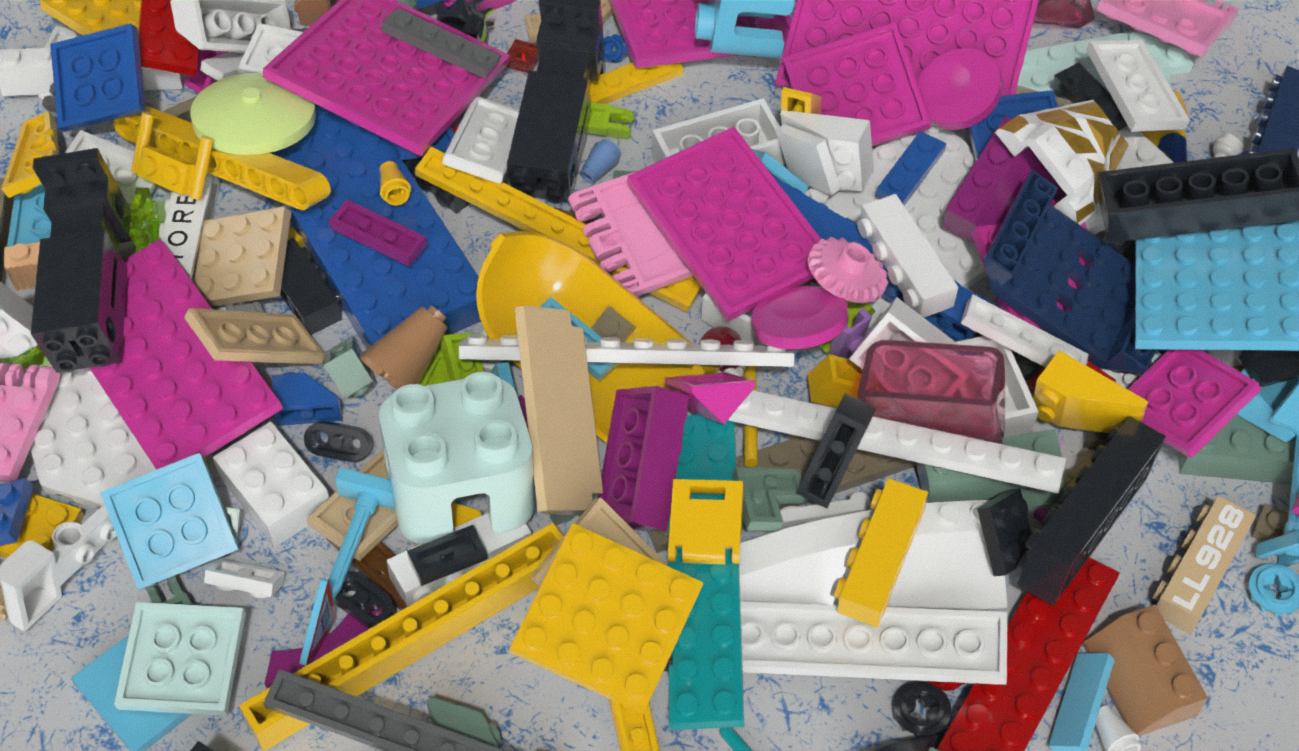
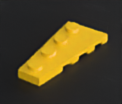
(35, 140)

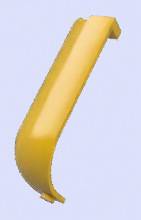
(533, 267)

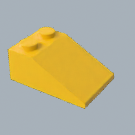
(1083, 398)

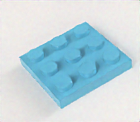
(169, 521)

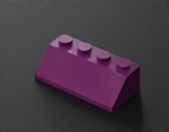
(643, 455)

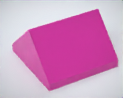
(713, 394)

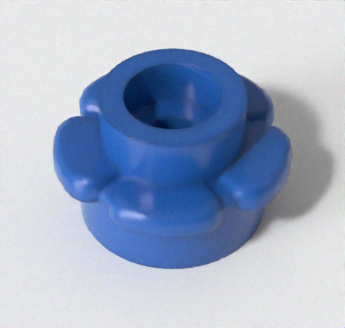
(615, 40)

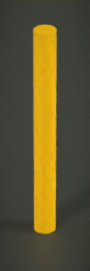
(751, 432)

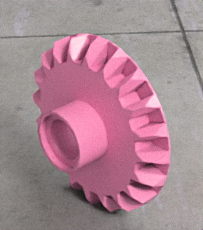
(847, 270)

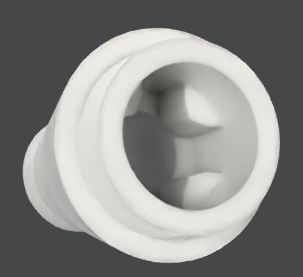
(1115, 732)

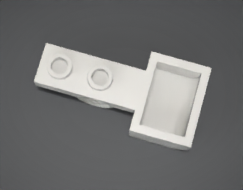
(34, 574)

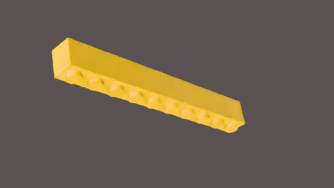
(413, 631)

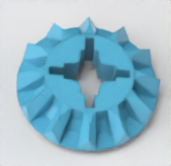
(1286, 581)

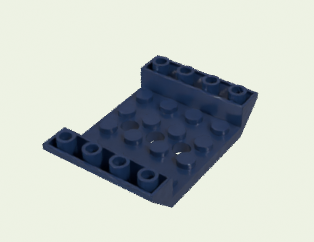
(1031, 271)

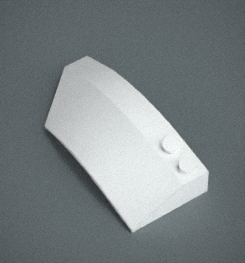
(941, 571)

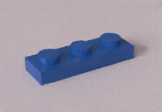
(911, 167)

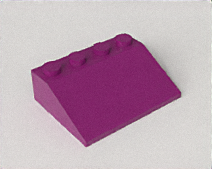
(992, 187)

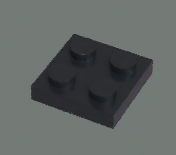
(1005, 530)

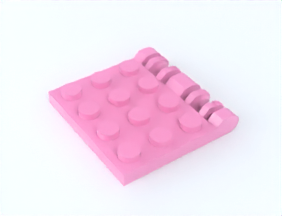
(1184, 23)
(631, 233)
(22, 412)

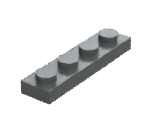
(440, 43)

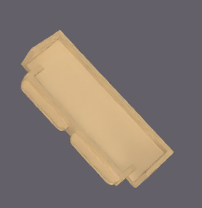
(558, 410)

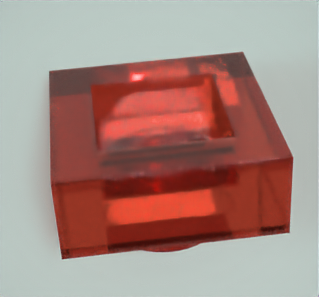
(523, 56)

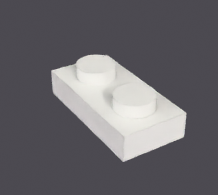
(244, 577)

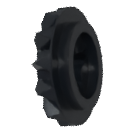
(928, 697)

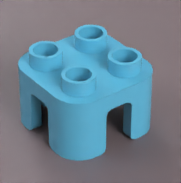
(718, 20)

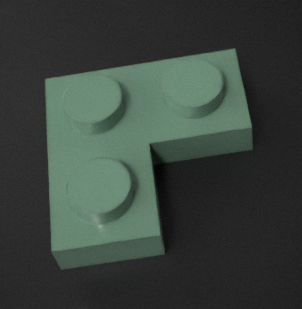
(764, 491)

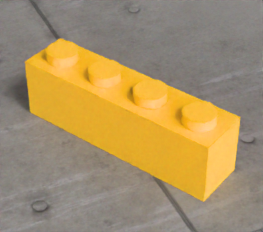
(881, 553)

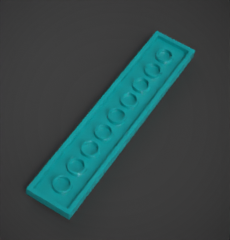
(708, 654)

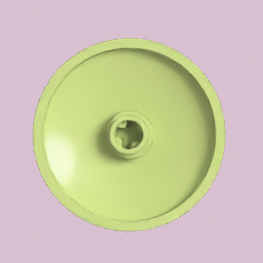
(251, 115)

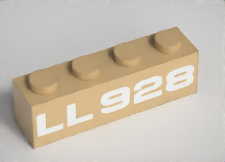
(1204, 563)

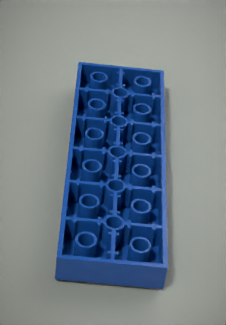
(372, 286)

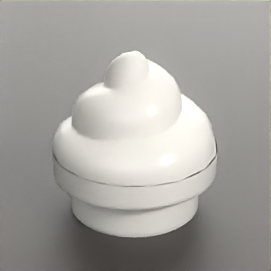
(1227, 146)

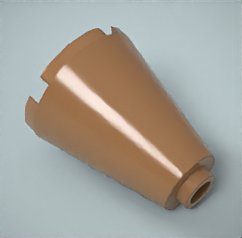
(408, 348)

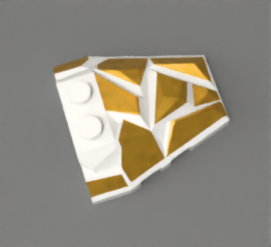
(1073, 147)

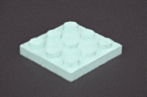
(180, 659)

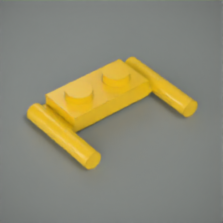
(168, 169)

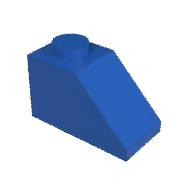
(304, 400)

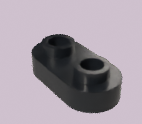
(339, 441)
(364, 601)

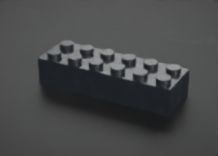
(1200, 195)
(1088, 510)

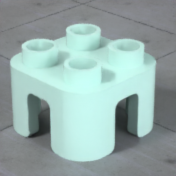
(453, 445)

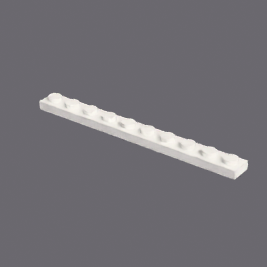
(642, 351)
(909, 442)

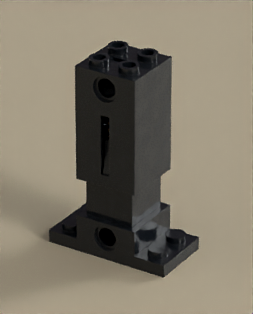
(557, 100)
(79, 267)

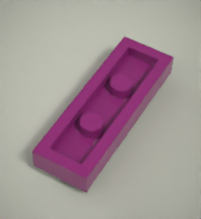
(378, 232)

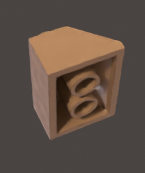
(1150, 673)

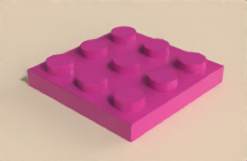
(1192, 397)

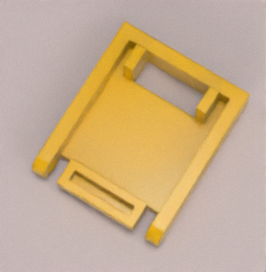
(706, 525)

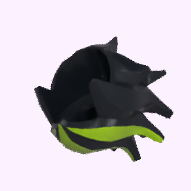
(466, 18)

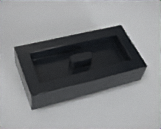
(446, 555)

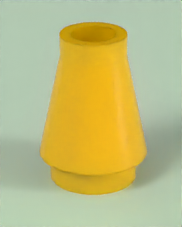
(393, 185)

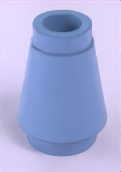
(600, 160)

